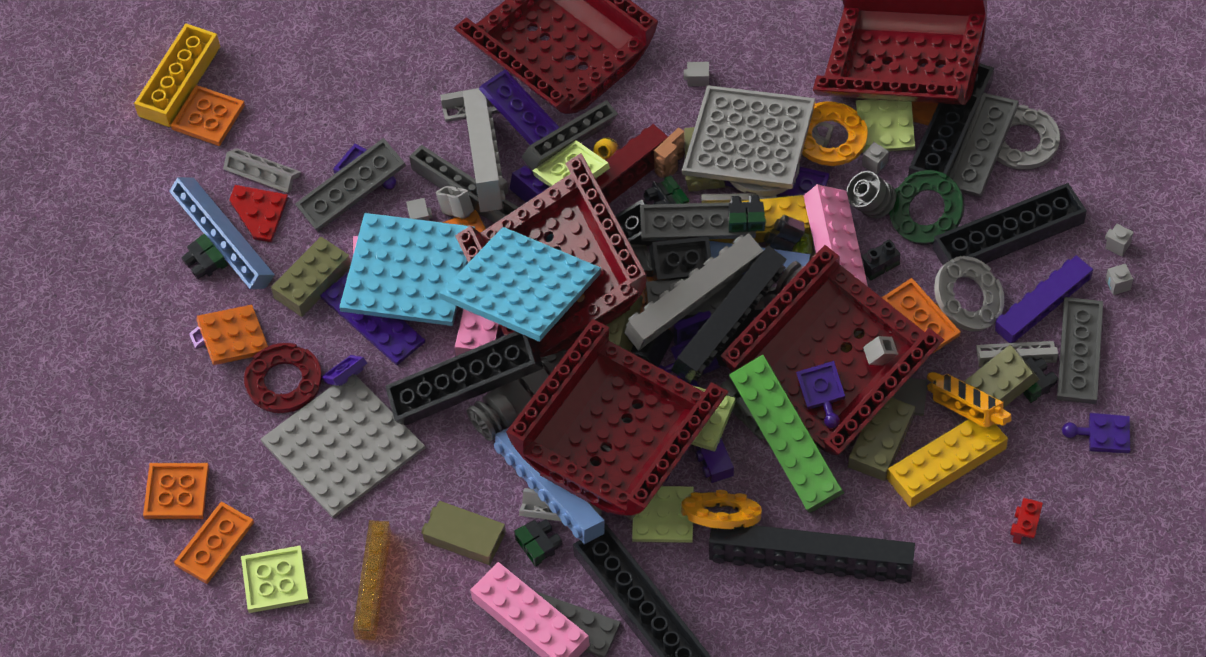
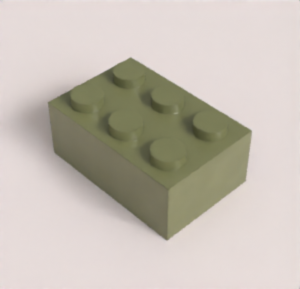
(1004, 376)

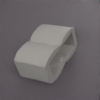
(454, 201)

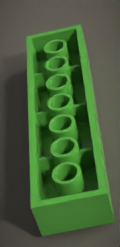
(786, 434)

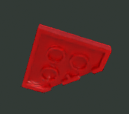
(258, 210)

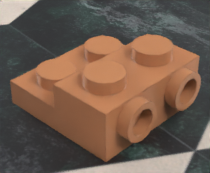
(668, 154)

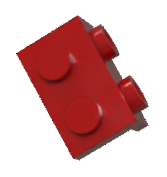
(1028, 520)

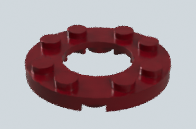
(279, 354)

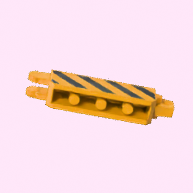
(967, 400)

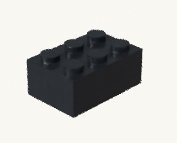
(678, 257)

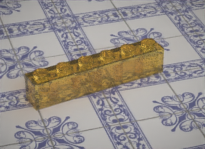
(372, 580)

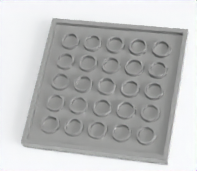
(749, 137)
(342, 445)

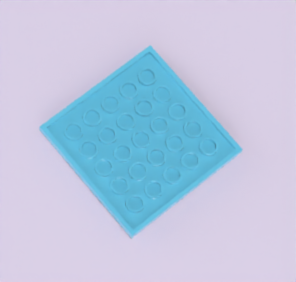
(403, 269)
(520, 283)

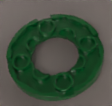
(921, 182)

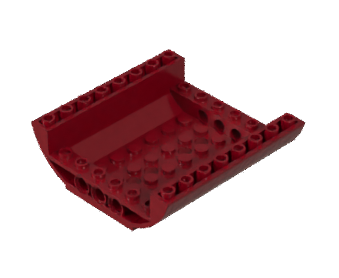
(599, 33)
(907, 36)
(585, 229)
(810, 326)
(584, 409)

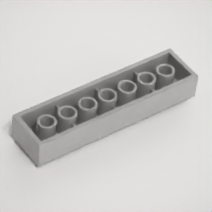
(484, 151)
(693, 291)

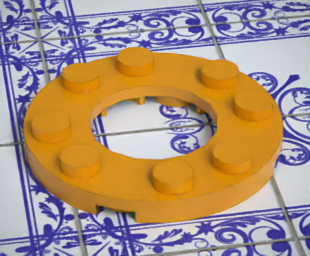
(845, 152)
(748, 512)

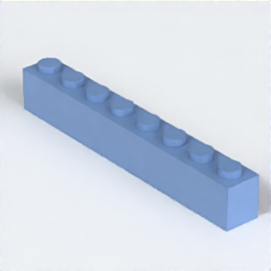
(221, 233)
(571, 509)

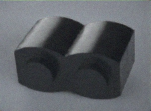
(785, 234)

